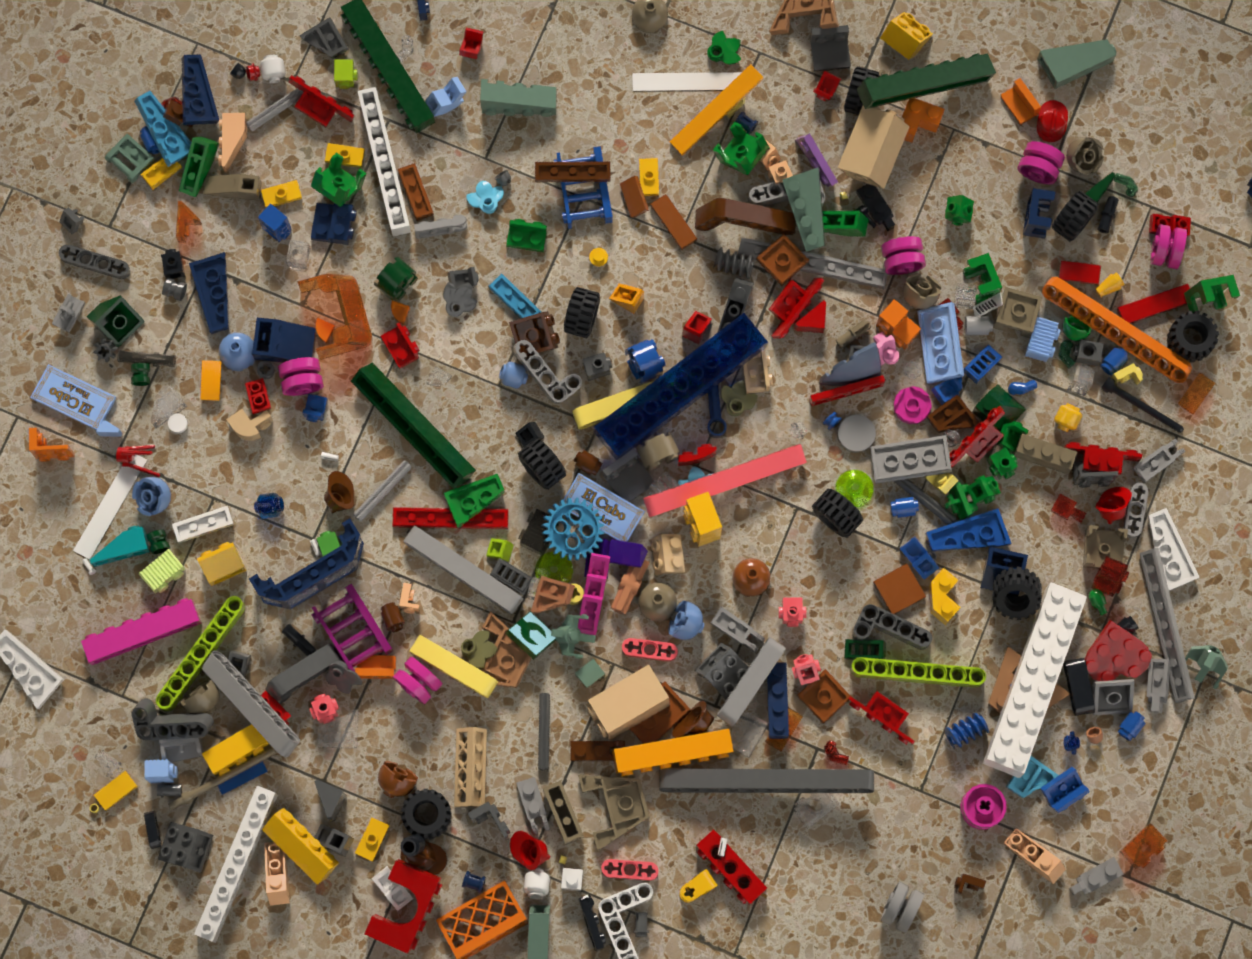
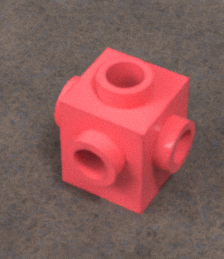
(792, 604)
(806, 669)
(327, 715)

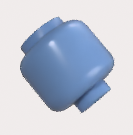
(513, 375)

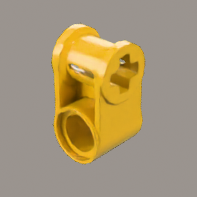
(700, 884)

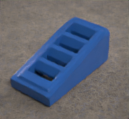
(974, 376)

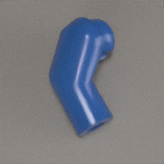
(1021, 388)

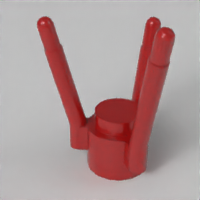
(128, 453)

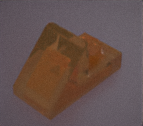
(185, 218)

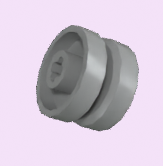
(904, 908)

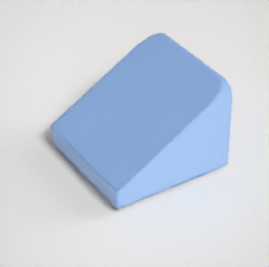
(108, 430)

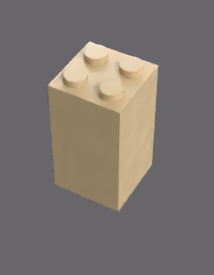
(873, 146)
(628, 703)

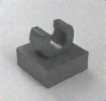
(70, 220)

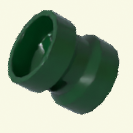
(140, 374)
(158, 541)

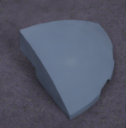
(862, 366)

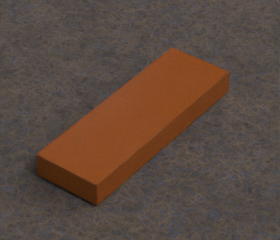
(415, 192)
(673, 222)

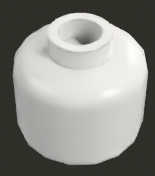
(272, 68)
(536, 884)

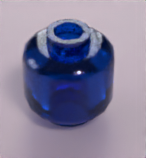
(269, 505)

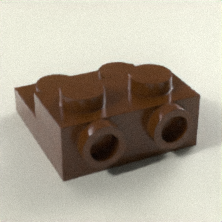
(536, 330)

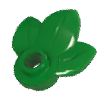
(726, 48)

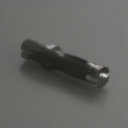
(149, 358)

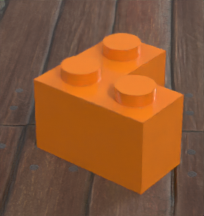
(923, 115)
(896, 323)

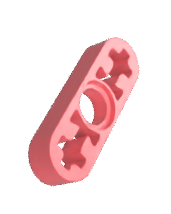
(663, 657)
(633, 877)

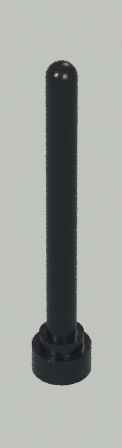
(1111, 387)

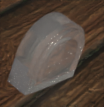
(533, 588)

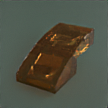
(1196, 393)
(793, 720)

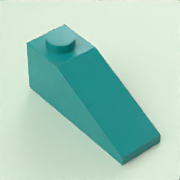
(124, 546)

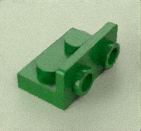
(526, 235)

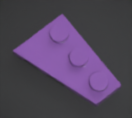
(816, 159)

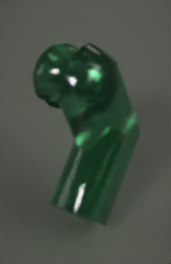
(1131, 186)
(1064, 353)

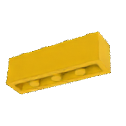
(235, 750)
(300, 846)

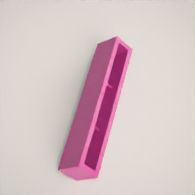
(141, 631)

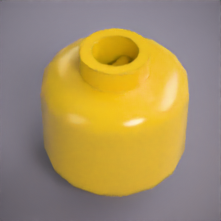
(1068, 417)

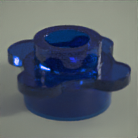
(1071, 743)

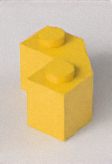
(940, 604)

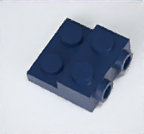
(333, 223)

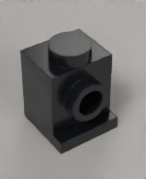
(176, 269)

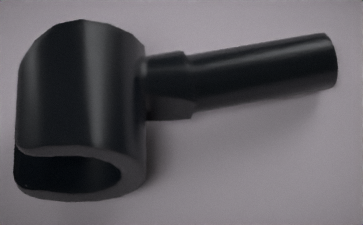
(863, 209)

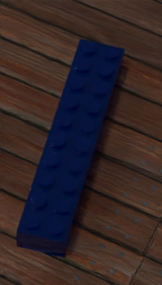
(680, 386)

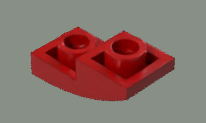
(1173, 221)
(1080, 272)
(258, 396)
(704, 453)

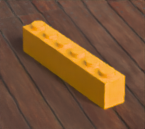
(671, 751)

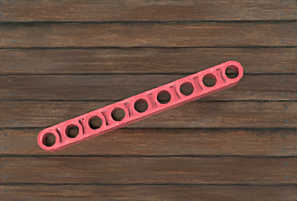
(725, 479)

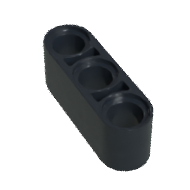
(1079, 686)

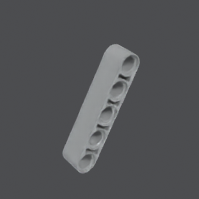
(751, 681)

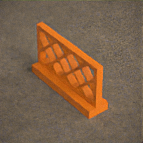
(487, 937)

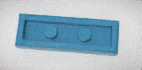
(513, 297)

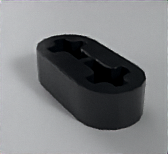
(152, 829)

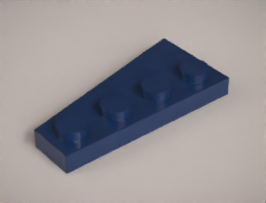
(196, 93)
(211, 285)

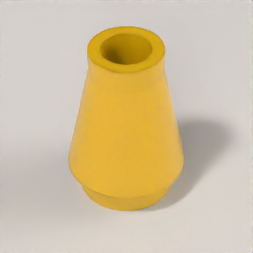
(1110, 285)

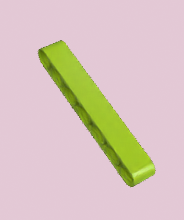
(201, 643)
(927, 669)

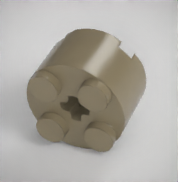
(658, 450)

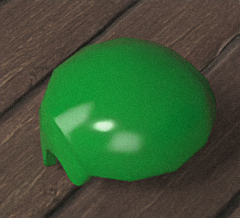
(1075, 329)

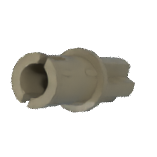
(853, 334)

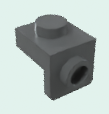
(461, 277)

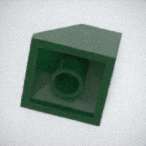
(115, 319)
(995, 398)

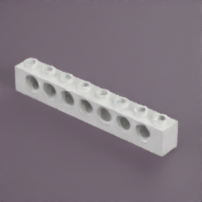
(384, 161)
(236, 864)

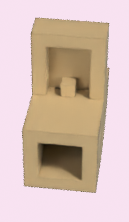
(247, 428)

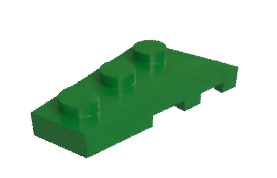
(473, 498)

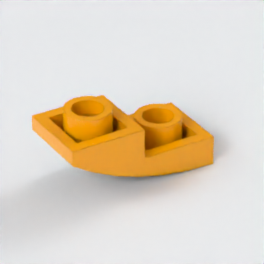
(210, 380)

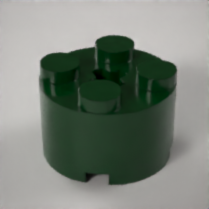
(396, 279)

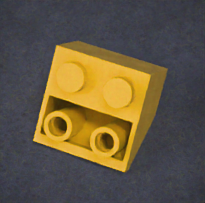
(906, 35)
(221, 563)

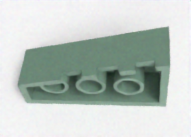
(517, 99)
(806, 203)

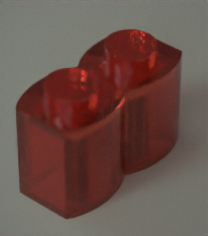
(1110, 576)

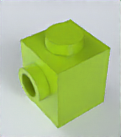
(345, 73)

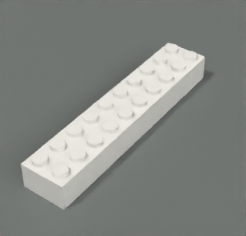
(1034, 680)

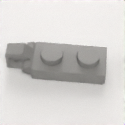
(1158, 683)
(1097, 877)

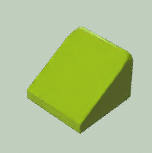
(500, 549)

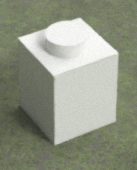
(572, 879)

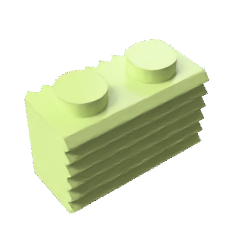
(162, 571)

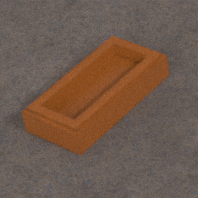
(634, 196)

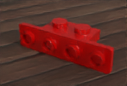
(316, 105)
(791, 303)
(981, 440)
(1103, 460)
(886, 712)

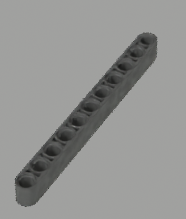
(766, 781)

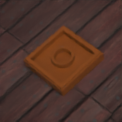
(782, 259)
(899, 589)
(824, 696)

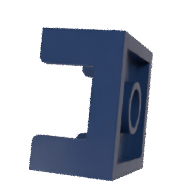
(1034, 224)

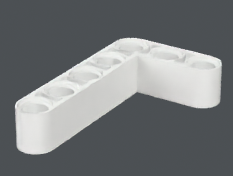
(615, 915)

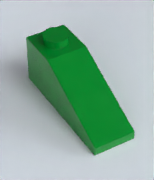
(198, 164)
(845, 223)

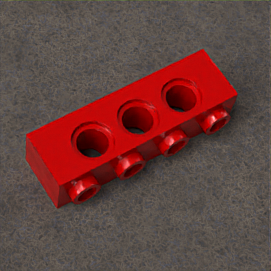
(756, 886)

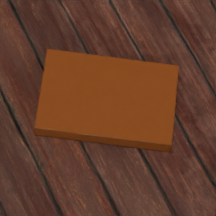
(659, 724)

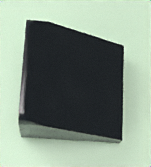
(529, 433)

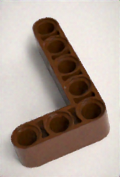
(744, 214)

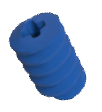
(965, 730)

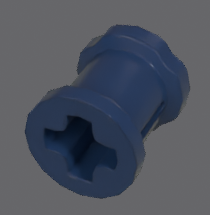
(747, 123)
(473, 882)

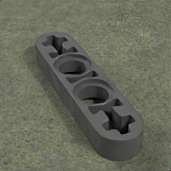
(94, 262)

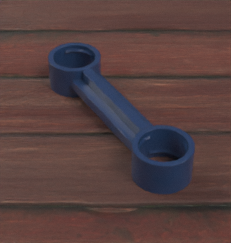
(715, 412)

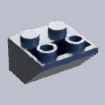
(1000, 560)

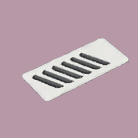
(988, 305)

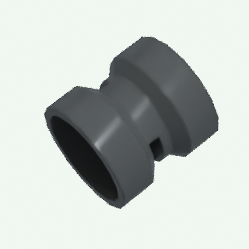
(174, 289)

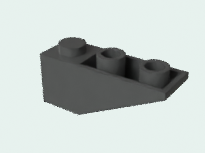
(736, 301)

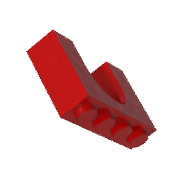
(424, 887)

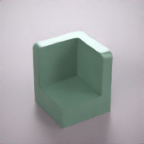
(590, 673)

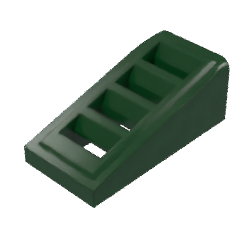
(1100, 188)
(873, 643)

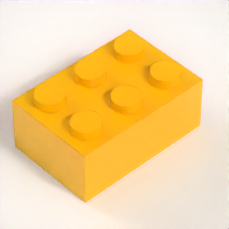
(703, 519)

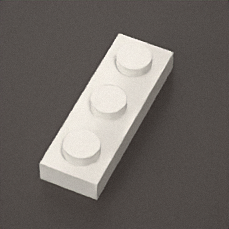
(203, 524)

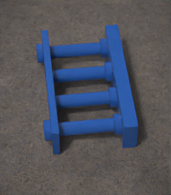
(600, 194)

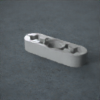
(1138, 524)

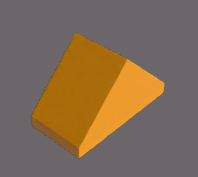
(627, 297)

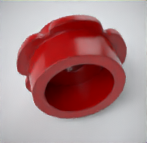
(252, 72)

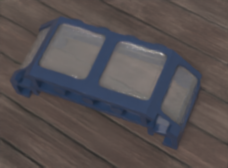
(315, 576)

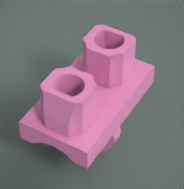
(886, 349)

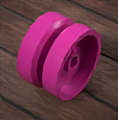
(1041, 162)
(1168, 246)
(903, 255)
(300, 376)
(419, 678)
(993, 801)

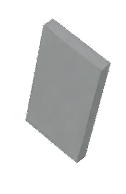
(910, 459)

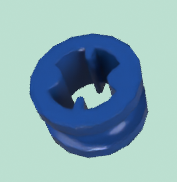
(832, 420)

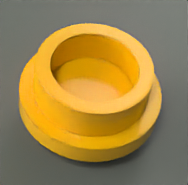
(598, 257)

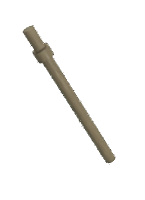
(187, 797)

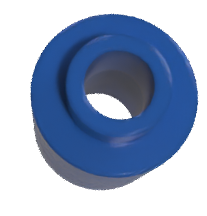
(148, 141)
(1114, 361)
(904, 507)
(1131, 725)

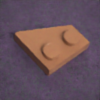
(551, 595)

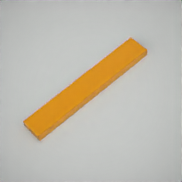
(716, 109)

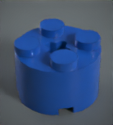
(645, 361)

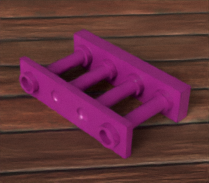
(360, 613)

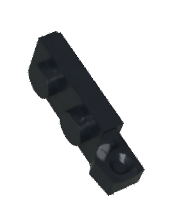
(876, 206)
(591, 920)

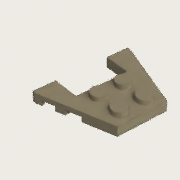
(624, 803)

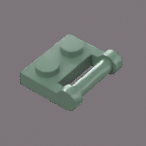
(133, 153)

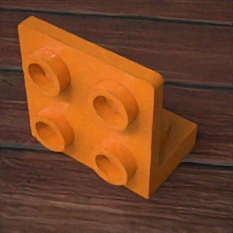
(44, 453)

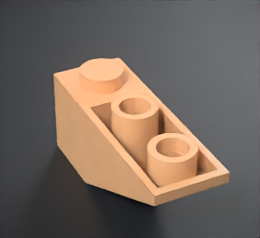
(233, 136)
(1035, 856)
(276, 875)

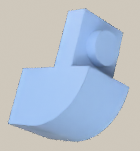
(446, 99)

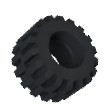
(853, 102)
(1075, 216)
(581, 312)
(1203, 326)
(542, 464)
(837, 513)
(1017, 581)
(419, 798)

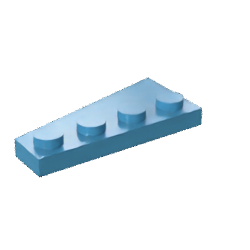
(167, 135)

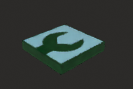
(531, 635)

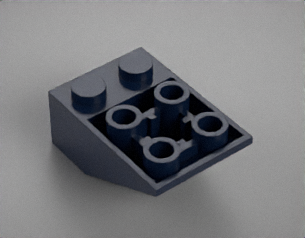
(282, 340)

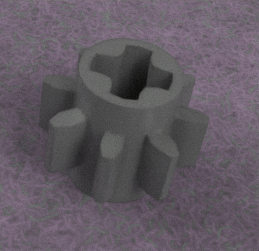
(103, 354)

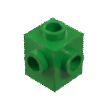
(959, 210)
(1002, 464)
(984, 489)

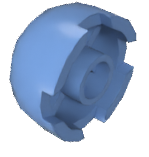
(236, 351)
(151, 495)
(687, 621)

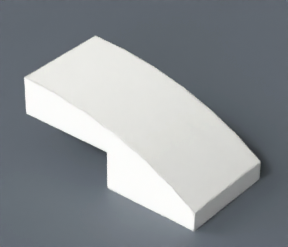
(394, 892)

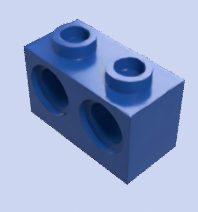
(275, 223)

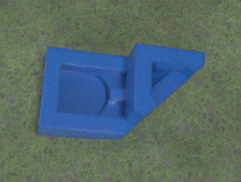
(947, 389)

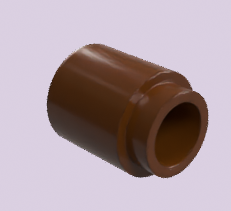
(587, 463)
(392, 617)

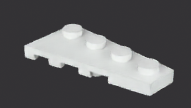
(1174, 556)
(31, 672)

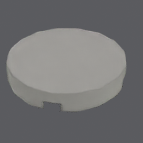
(856, 433)

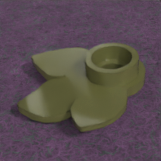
(737, 396)
(481, 649)

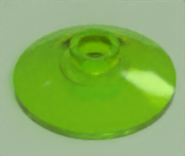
(862, 494)
(548, 560)

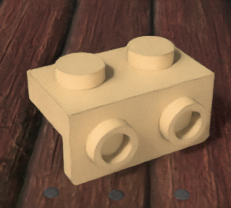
(756, 374)
(667, 554)

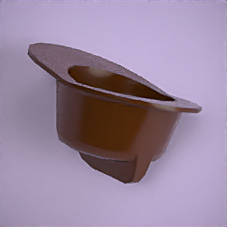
(339, 492)
(694, 722)
(432, 859)

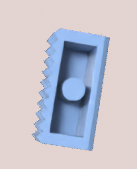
(1041, 341)
(160, 771)

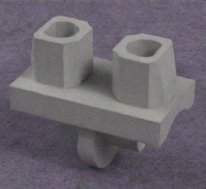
(68, 313)

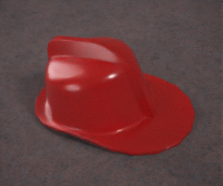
(1052, 121)
(1114, 503)
(528, 850)

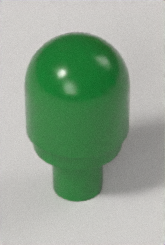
(1098, 600)

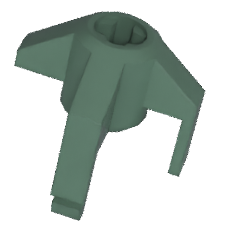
(569, 635)
(1208, 659)

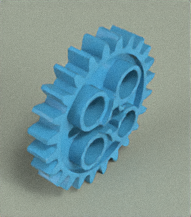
(559, 539)

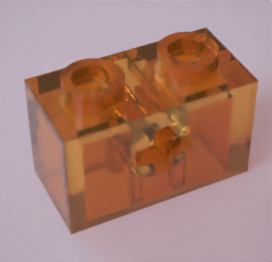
(1149, 836)

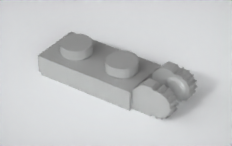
(440, 227)
(1157, 461)
(736, 628)
(532, 802)

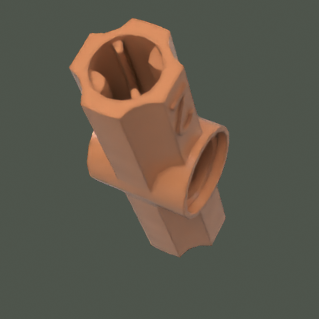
(629, 588)

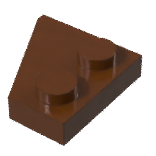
(952, 416)

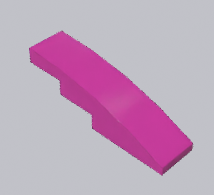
(594, 593)

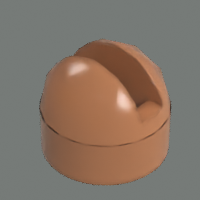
(1094, 735)

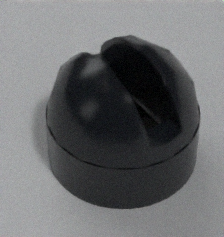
(238, 71)

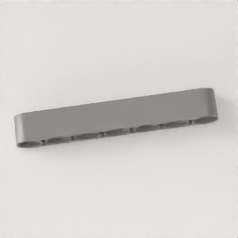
(463, 570)
(250, 704)

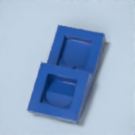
(919, 557)

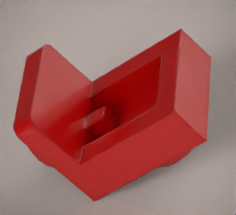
(472, 43)
(827, 86)

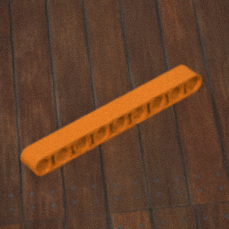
(1120, 337)

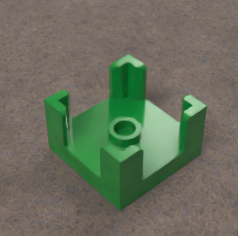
(742, 151)
(337, 183)
(984, 267)
(1212, 291)

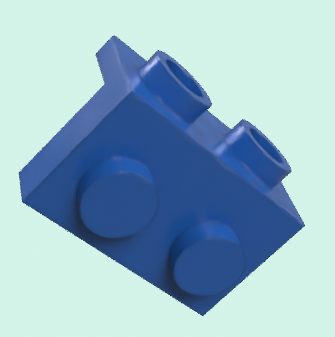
(1064, 790)

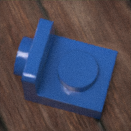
(315, 408)

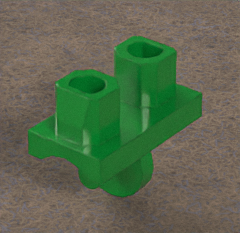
(959, 503)

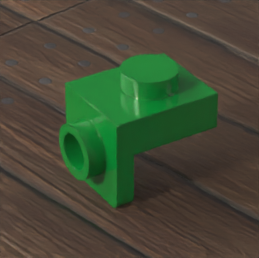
(1012, 434)

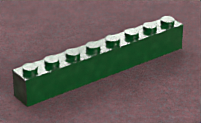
(388, 65)
(926, 80)
(413, 425)

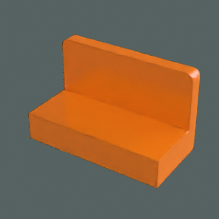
(1021, 102)
(377, 667)

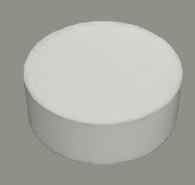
(177, 423)

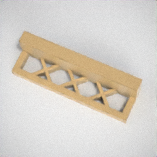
(473, 767)

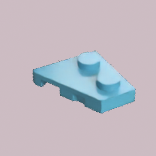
(1034, 778)

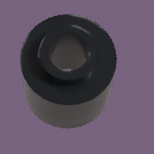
(411, 850)

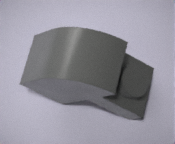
(334, 840)

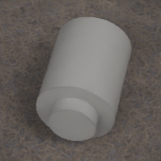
(978, 325)

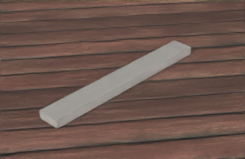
(825, 266)
(1166, 624)

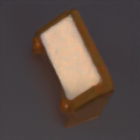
(356, 331)

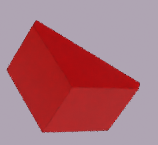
(814, 320)
(696, 327)

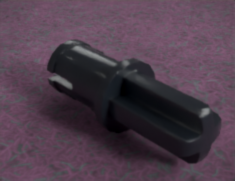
(1108, 214)
(298, 640)

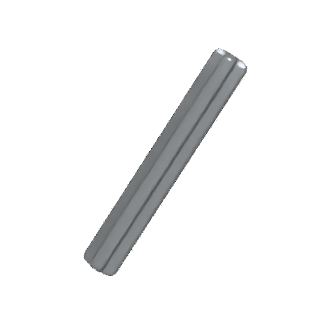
(274, 109)
(382, 490)

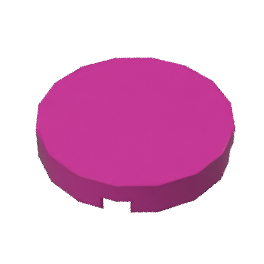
(912, 405)

